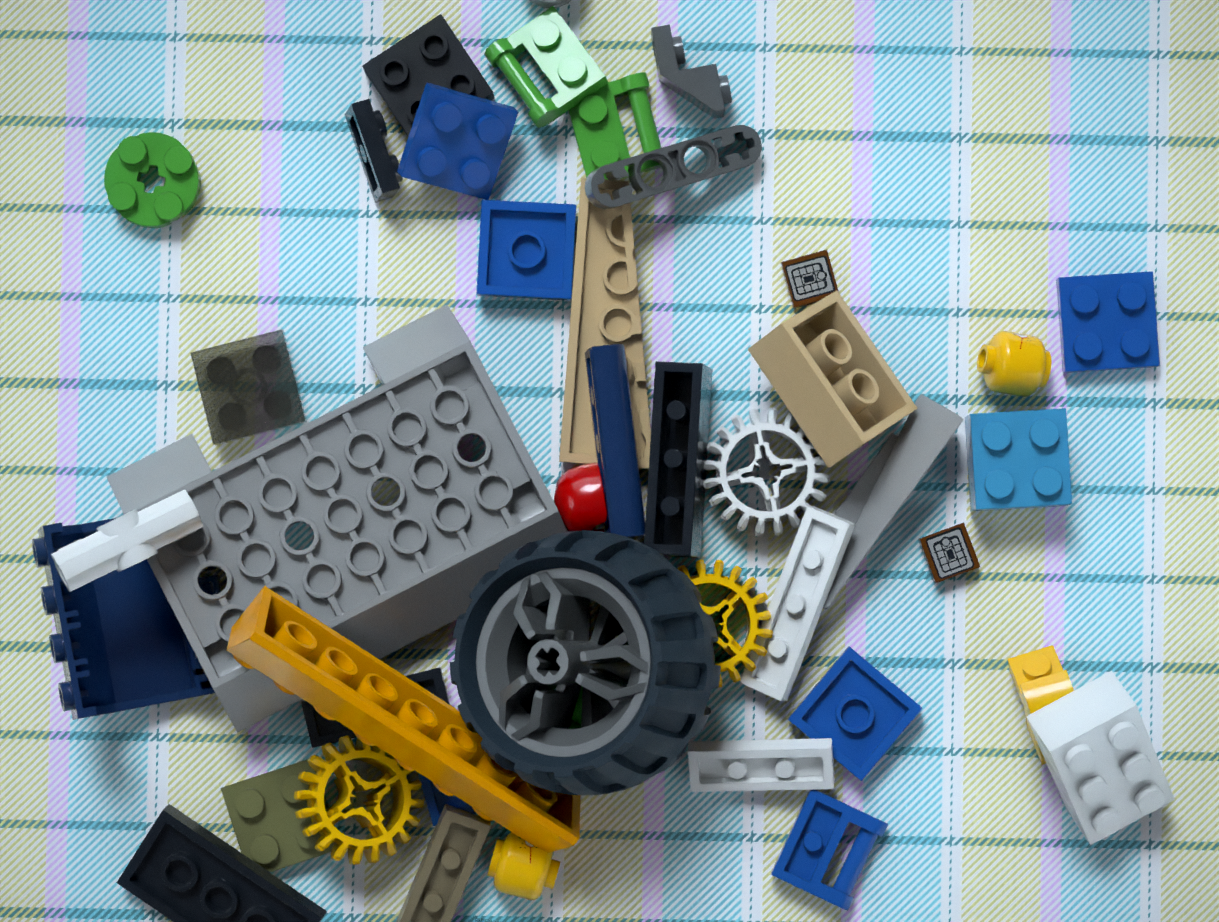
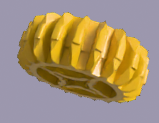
(738, 595)
(371, 817)

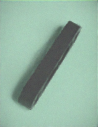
(674, 170)

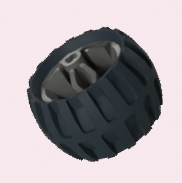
(532, 635)

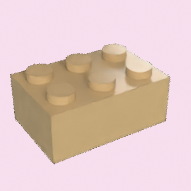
(832, 378)

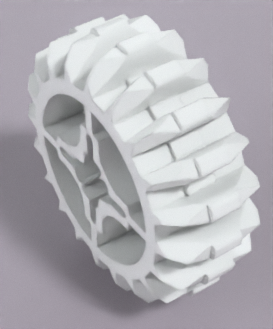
(724, 480)

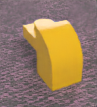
(1039, 682)

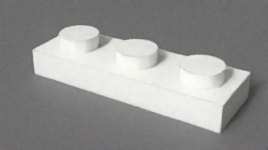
(761, 765)

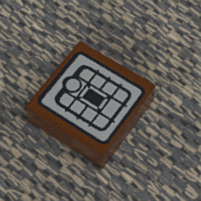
(809, 278)
(949, 553)

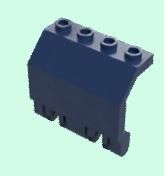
(116, 634)

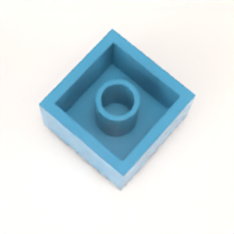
(1018, 459)

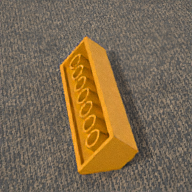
(397, 717)

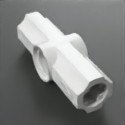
(127, 540)

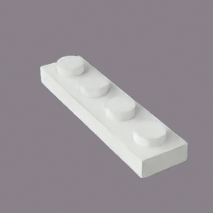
(798, 601)

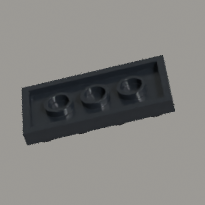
(203, 879)

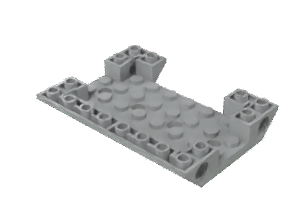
(372, 567)

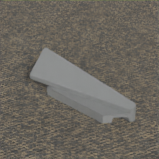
(891, 480)

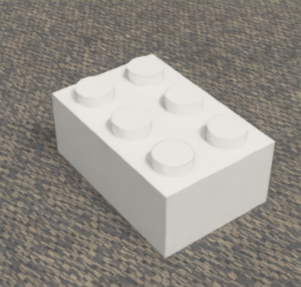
(1101, 757)

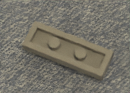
(445, 867)

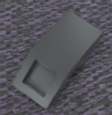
(698, 84)

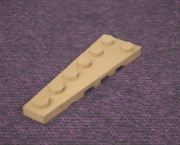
(603, 313)

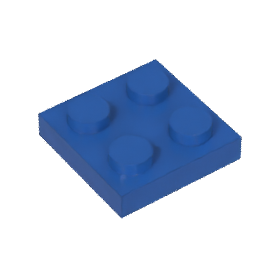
(457, 141)
(526, 250)
(1107, 322)
(857, 711)

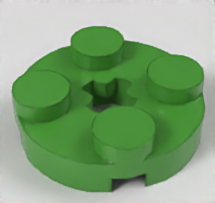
(167, 202)

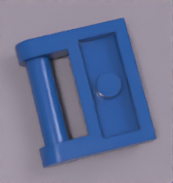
(814, 842)

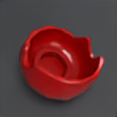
(581, 498)

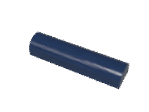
(615, 439)

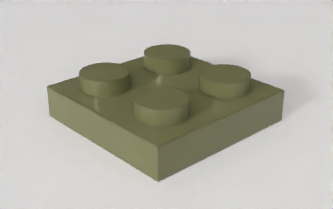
(266, 821)

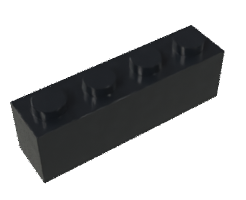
(678, 458)

